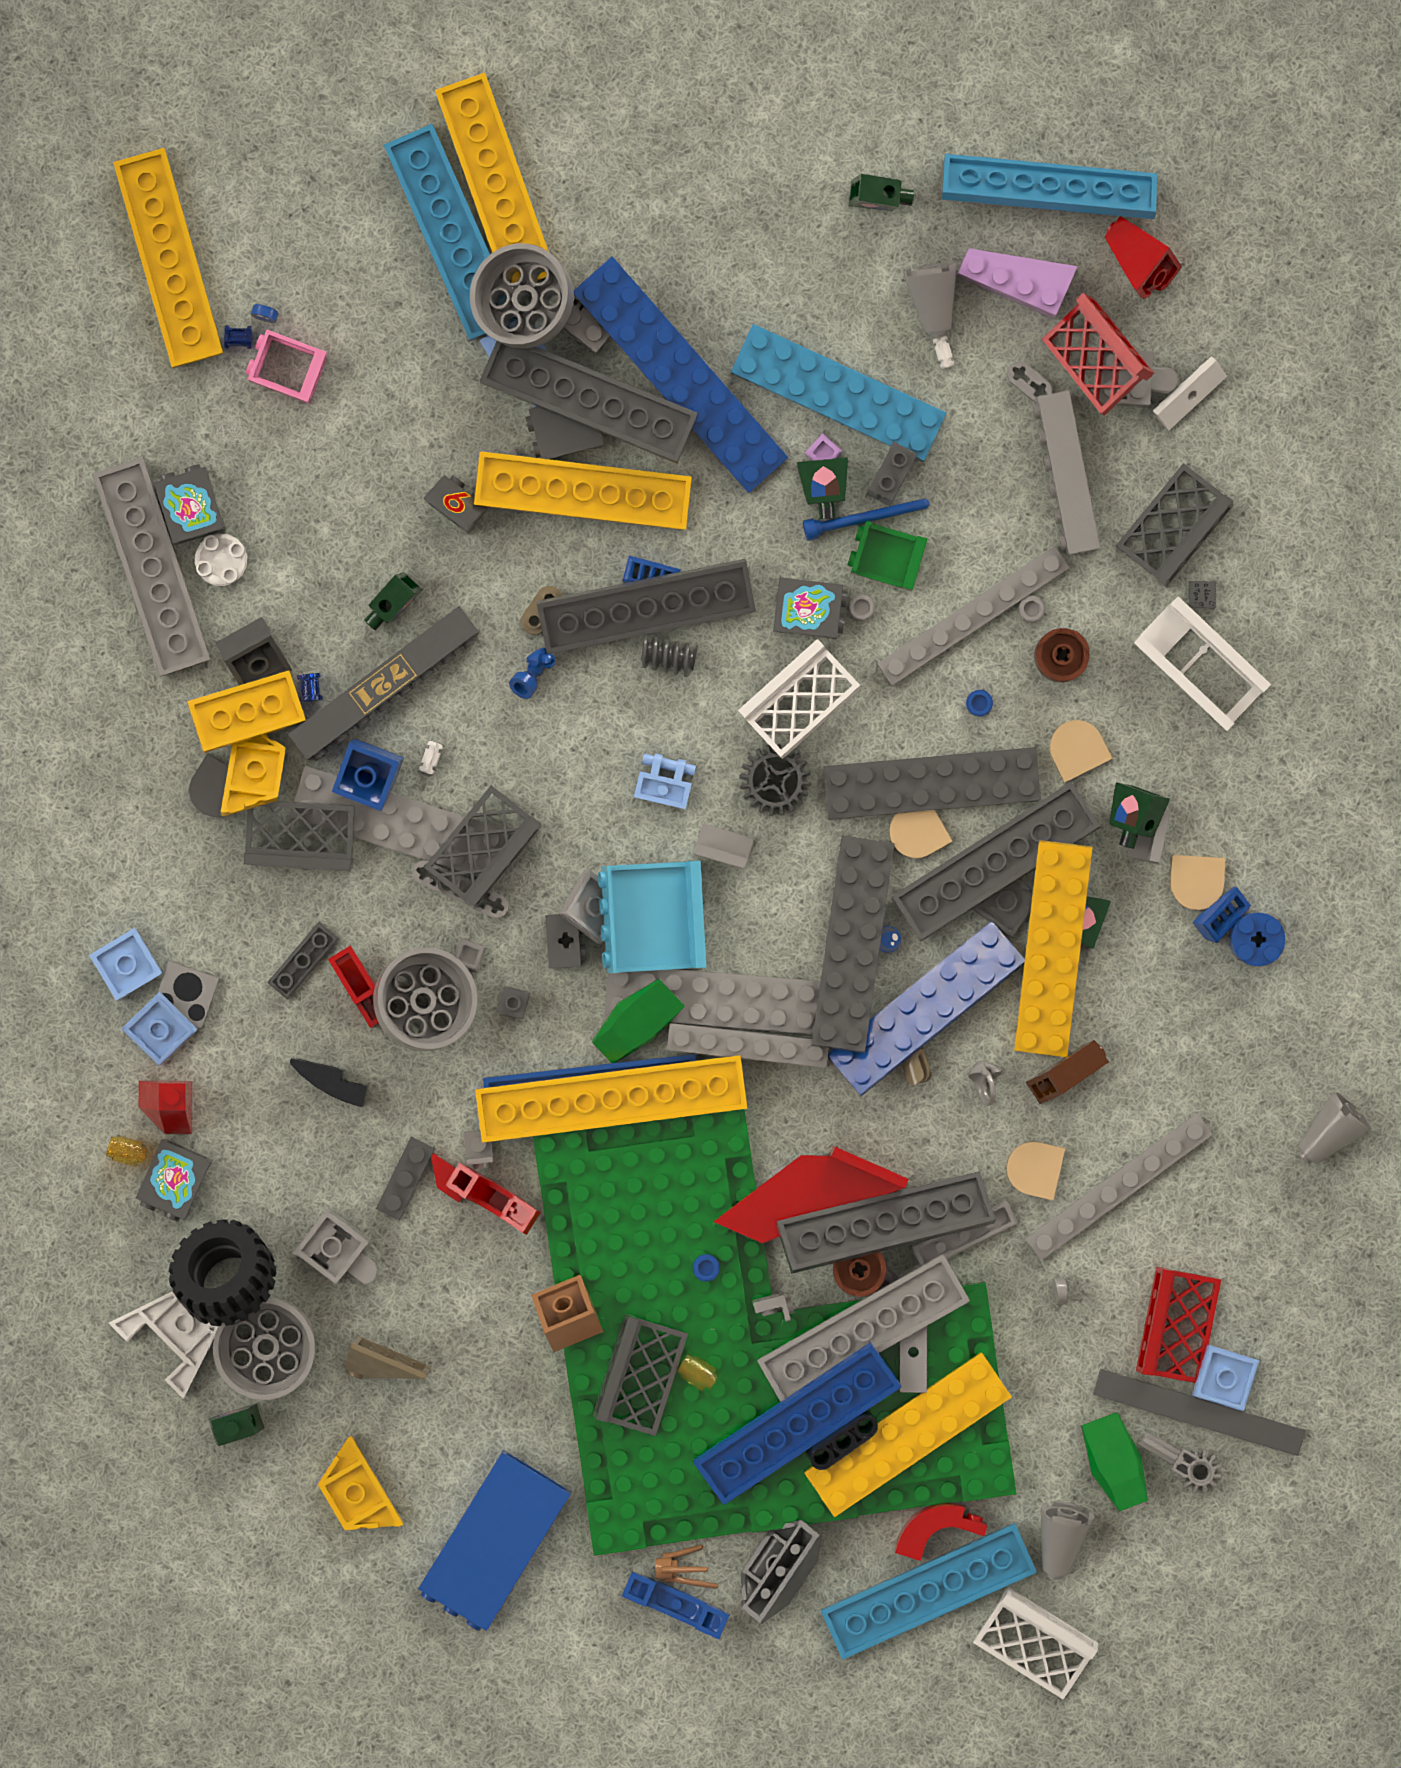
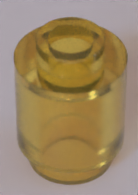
(126, 1151)
(697, 1372)

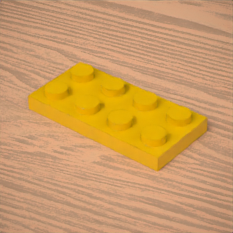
(246, 711)

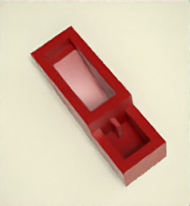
(356, 982)

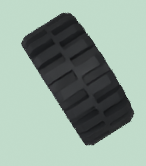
(206, 1249)

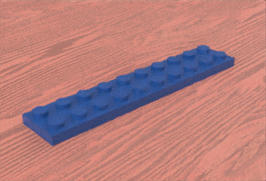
(679, 373)

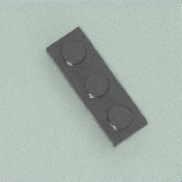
(405, 1178)

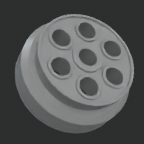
(495, 279)
(448, 975)
(244, 1377)

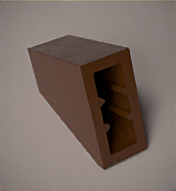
(1067, 1072)

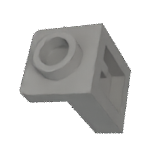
(477, 1153)
(769, 1305)

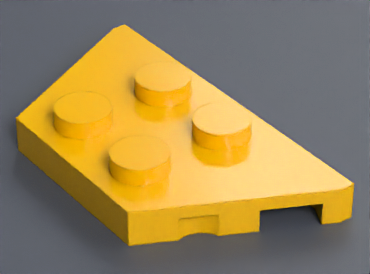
(253, 774)
(356, 1491)

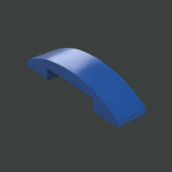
(676, 1604)

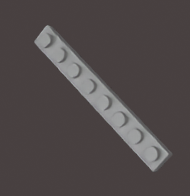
(973, 615)
(1118, 1186)

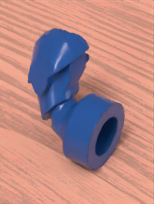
(524, 683)

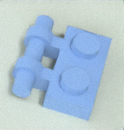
(663, 789)

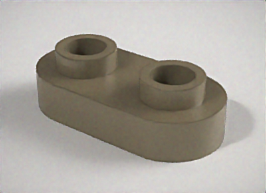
(533, 611)

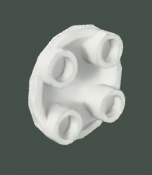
(220, 559)

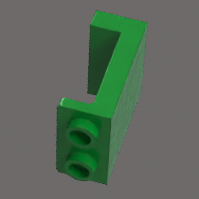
(887, 555)

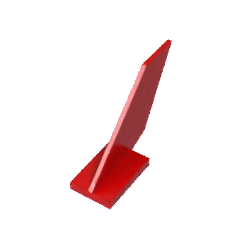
(806, 1187)

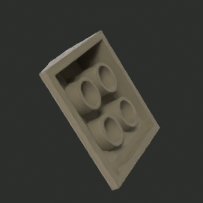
(377, 1361)

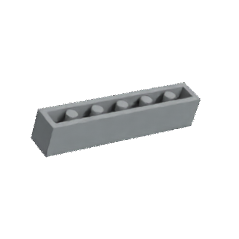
(1067, 472)
(747, 1044)

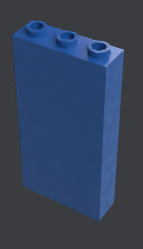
(494, 1541)

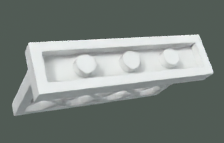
(781, 687)
(1051, 1626)

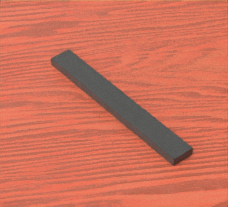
(1199, 1412)

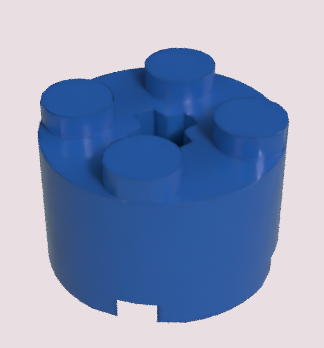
(1268, 928)

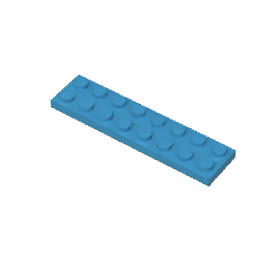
(1049, 186)
(441, 216)
(837, 392)
(928, 1591)

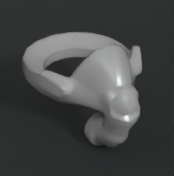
(980, 1074)

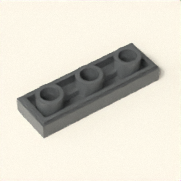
(314, 947)

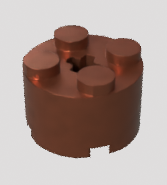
(1046, 653)
(856, 1285)

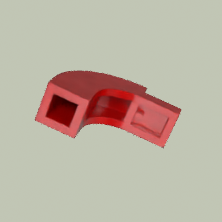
(493, 1197)
(931, 1519)

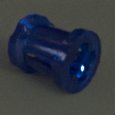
(237, 337)
(310, 687)

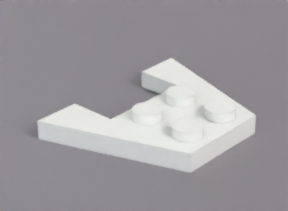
(177, 1329)

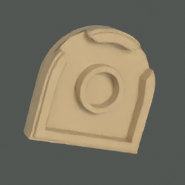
(1077, 749)
(918, 833)
(1197, 880)
(1035, 1168)

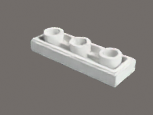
(1190, 393)

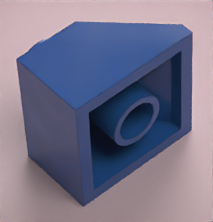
(367, 774)

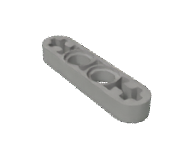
(463, 884)

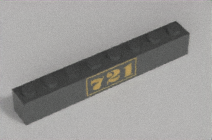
(384, 683)

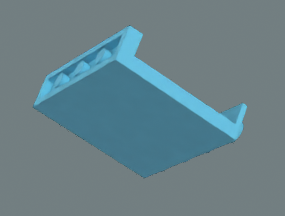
(652, 916)

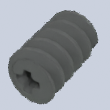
(668, 656)

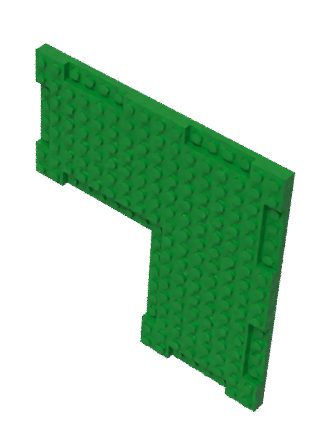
(631, 1218)

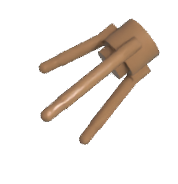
(668, 1568)

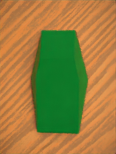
(637, 1021)
(1115, 1461)

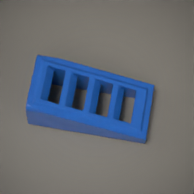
(643, 563)
(1209, 916)

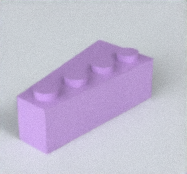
(1020, 279)

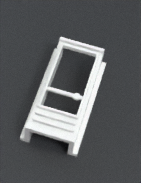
(1169, 629)

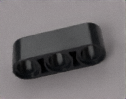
(837, 1450)

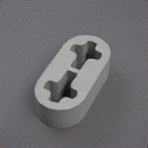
(1033, 377)

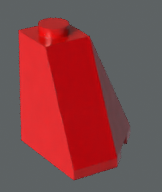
(1142, 257)
(167, 1105)

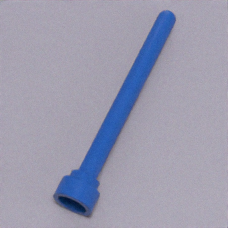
(814, 528)

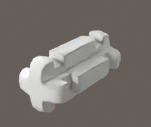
(943, 352)
(431, 757)

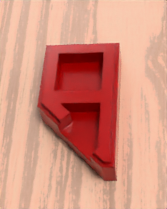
(442, 1172)

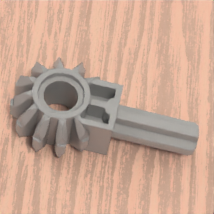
(1184, 1461)

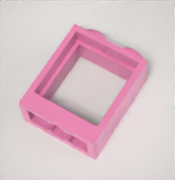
(313, 375)

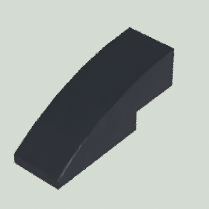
(330, 1080)

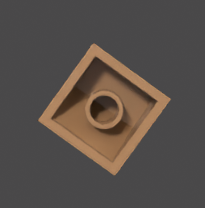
(567, 1313)

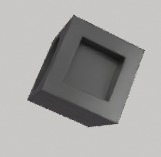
(513, 1002)

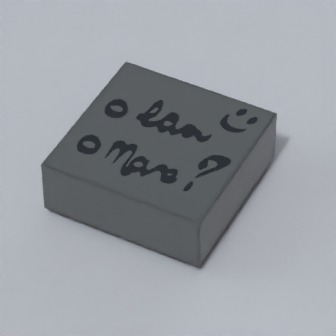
(1202, 594)

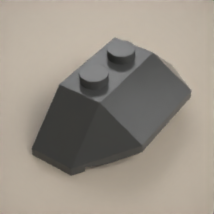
(778, 1569)

